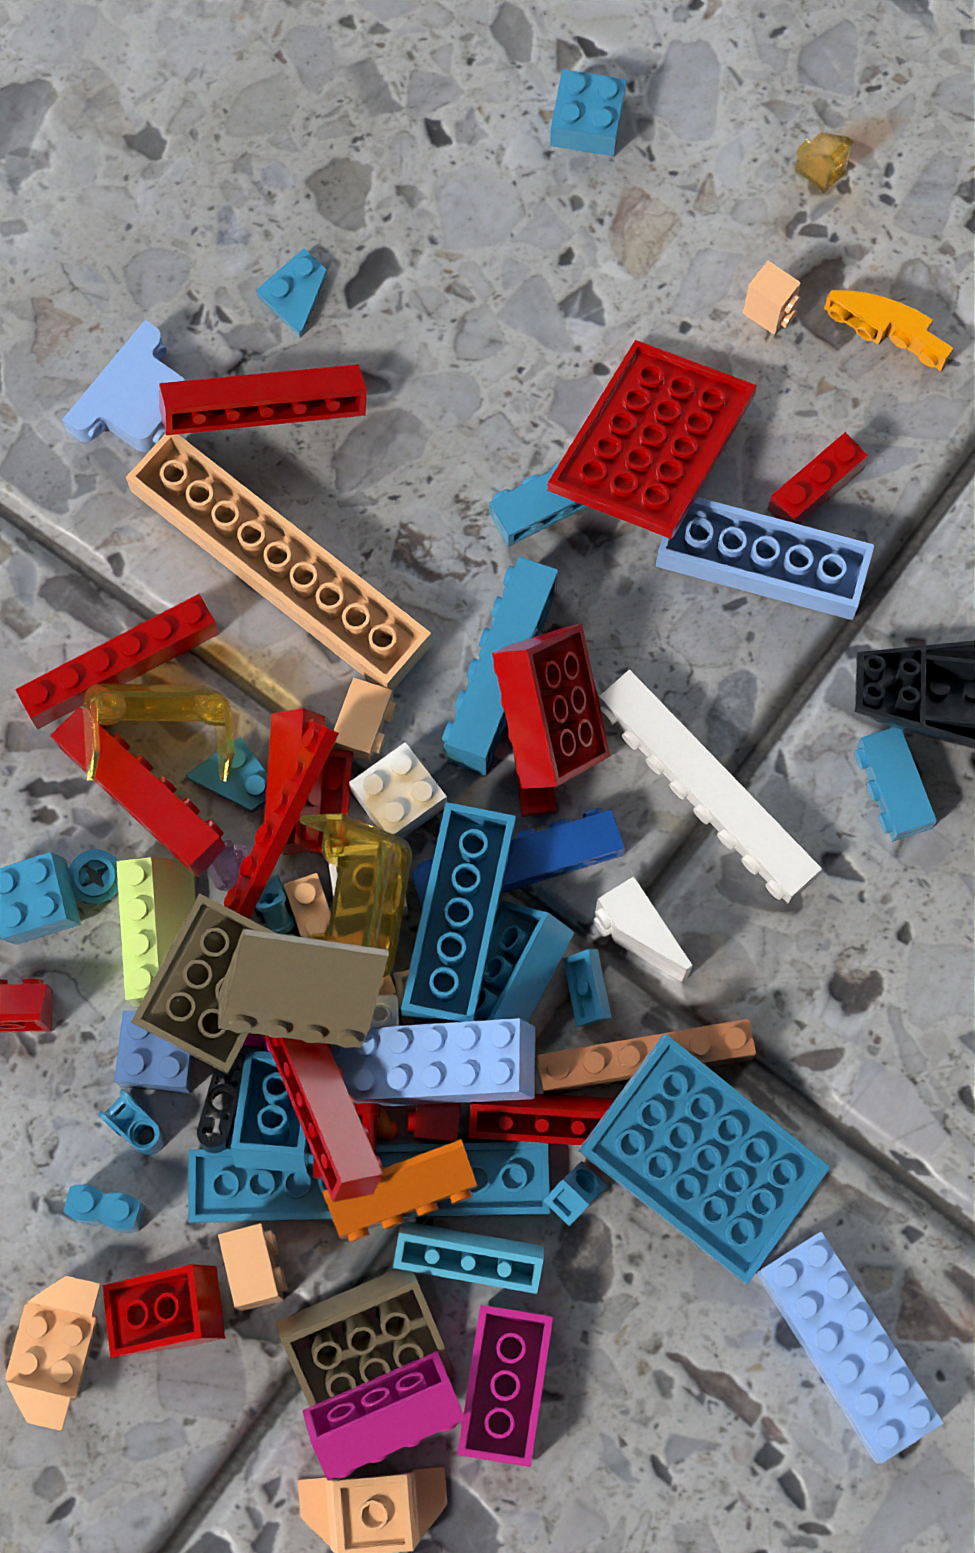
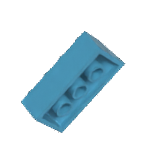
(520, 962)

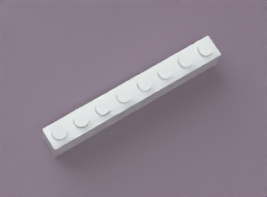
(708, 787)

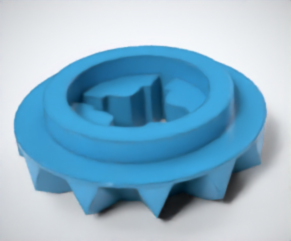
(97, 861)

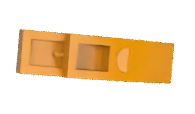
(879, 317)

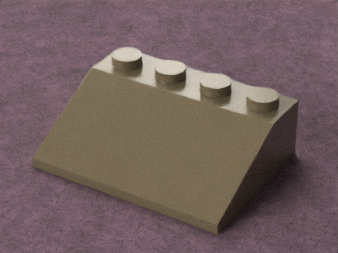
(301, 988)
(186, 989)
(360, 1335)

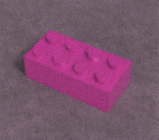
(505, 1386)
(382, 1416)

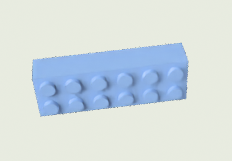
(768, 557)
(441, 1063)
(849, 1348)

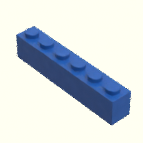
(550, 852)

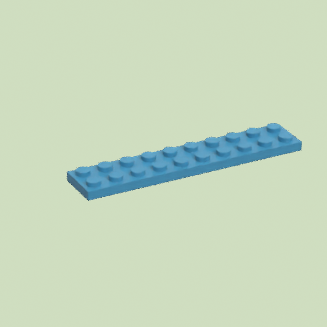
(508, 1177)

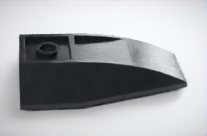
(920, 690)

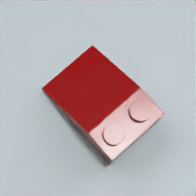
(163, 1310)

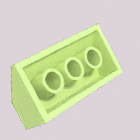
(152, 908)

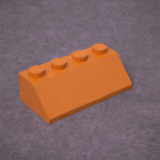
(406, 1189)

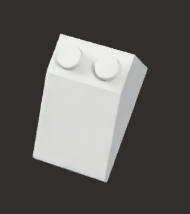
(637, 926)

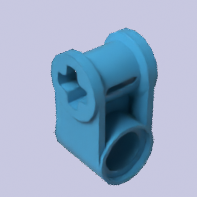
(274, 907)
(129, 1119)

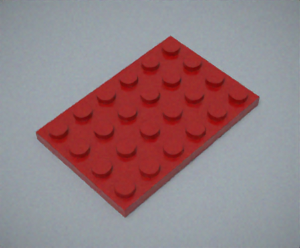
(652, 439)

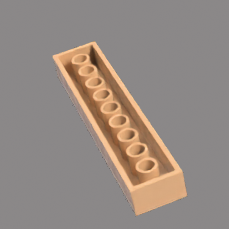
(279, 561)

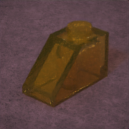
(824, 159)

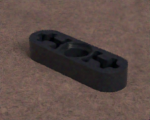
(207, 1123)

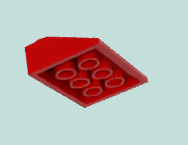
(551, 707)

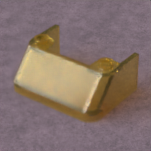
(157, 702)
(368, 882)

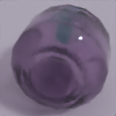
(226, 865)

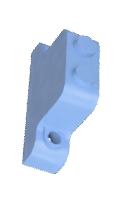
(126, 394)

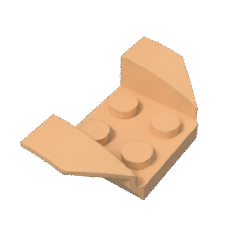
(52, 1350)
(374, 1511)

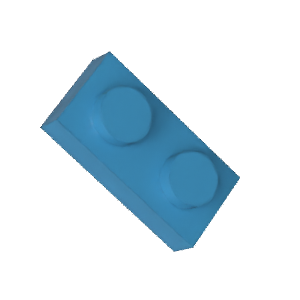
(587, 988)

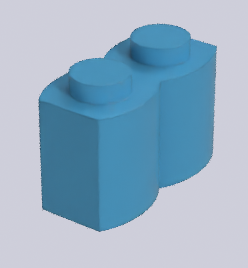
(113, 1209)

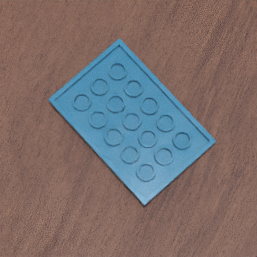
(704, 1158)

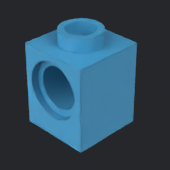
(575, 1193)

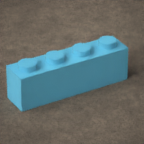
(469, 1257)

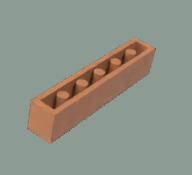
(619, 1060)

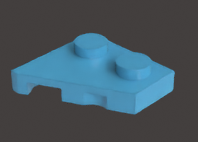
(294, 290)
(245, 781)

